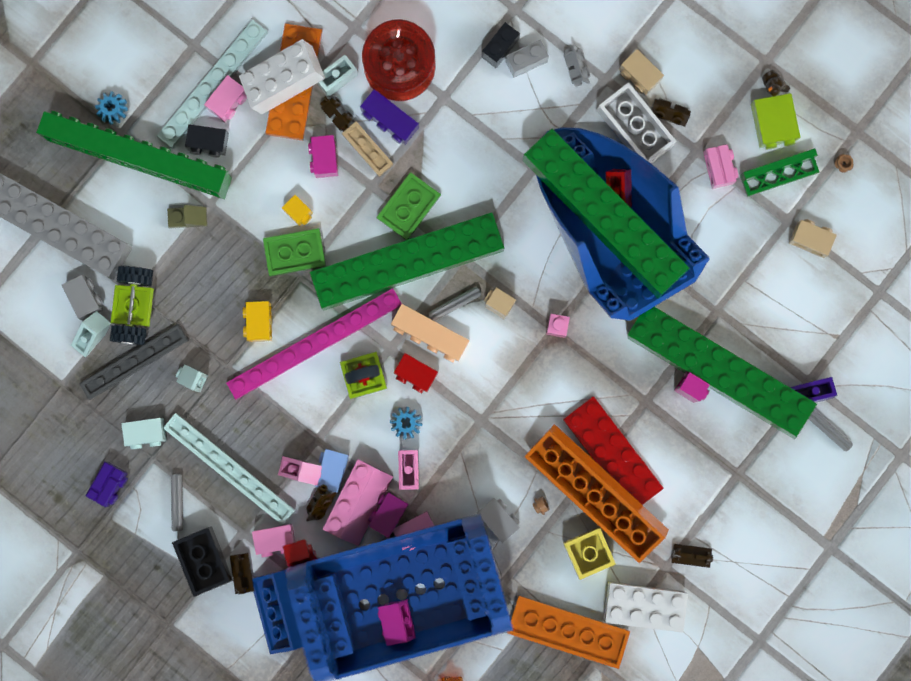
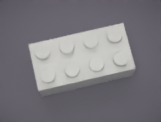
(282, 76)
(636, 124)
(645, 607)

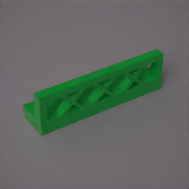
(780, 165)

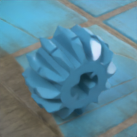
(104, 105)
(399, 424)

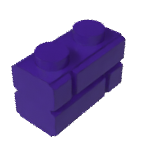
(107, 484)

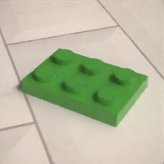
(408, 206)
(294, 252)

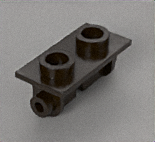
(332, 106)
(678, 115)
(320, 503)
(692, 555)
(241, 573)

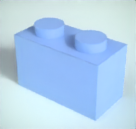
(332, 469)

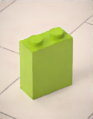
(775, 121)

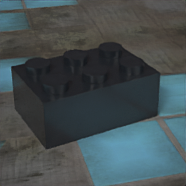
(202, 561)

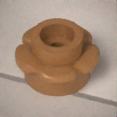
(844, 158)
(541, 505)

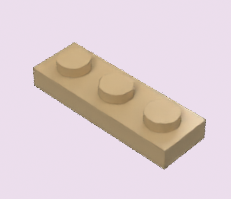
(367, 149)

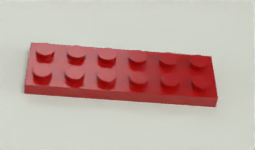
(612, 450)

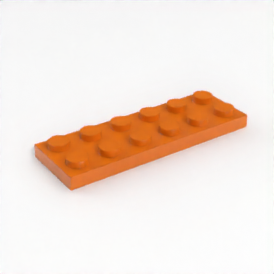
(291, 116)
(569, 632)

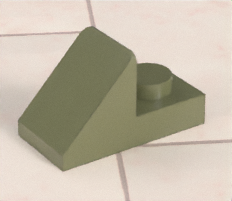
(187, 217)

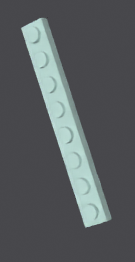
(227, 65)
(229, 469)

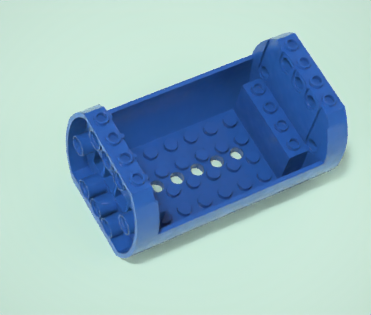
(347, 641)

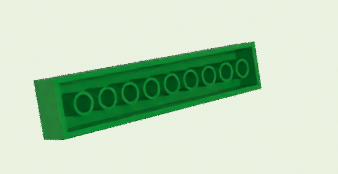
(134, 155)
(605, 213)
(407, 261)
(722, 371)

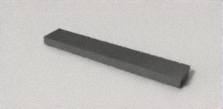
(134, 362)

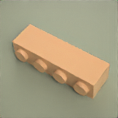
(430, 333)

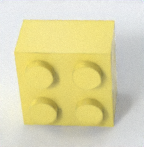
(589, 553)

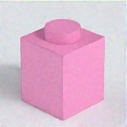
(557, 325)

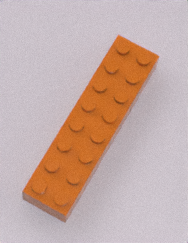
(597, 493)

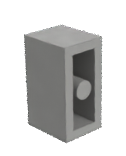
(527, 58)
(82, 297)
(498, 519)

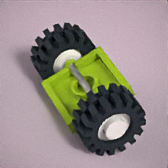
(131, 305)

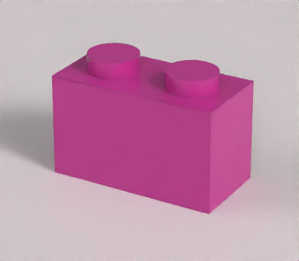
(324, 156)
(692, 388)
(396, 622)

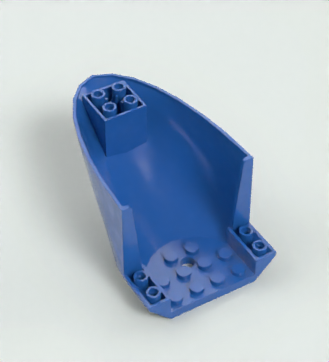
(653, 200)

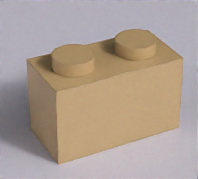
(640, 72)
(813, 238)
(499, 302)

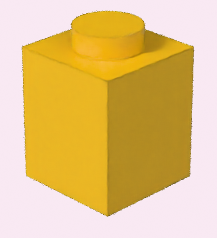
(297, 211)

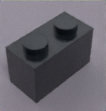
(500, 45)
(206, 140)

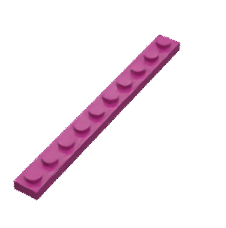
(314, 344)

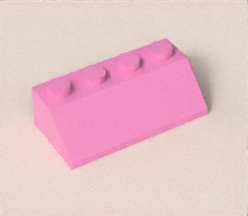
(357, 502)

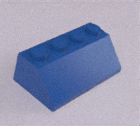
(276, 612)

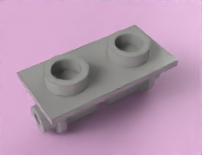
(575, 58)

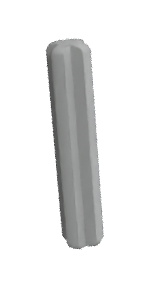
(455, 304)
(830, 431)
(176, 502)

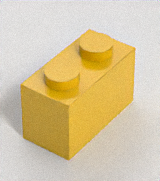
(258, 321)

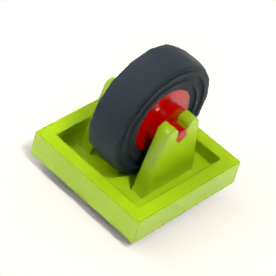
(363, 375)

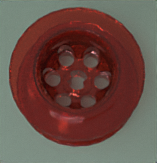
(398, 37)

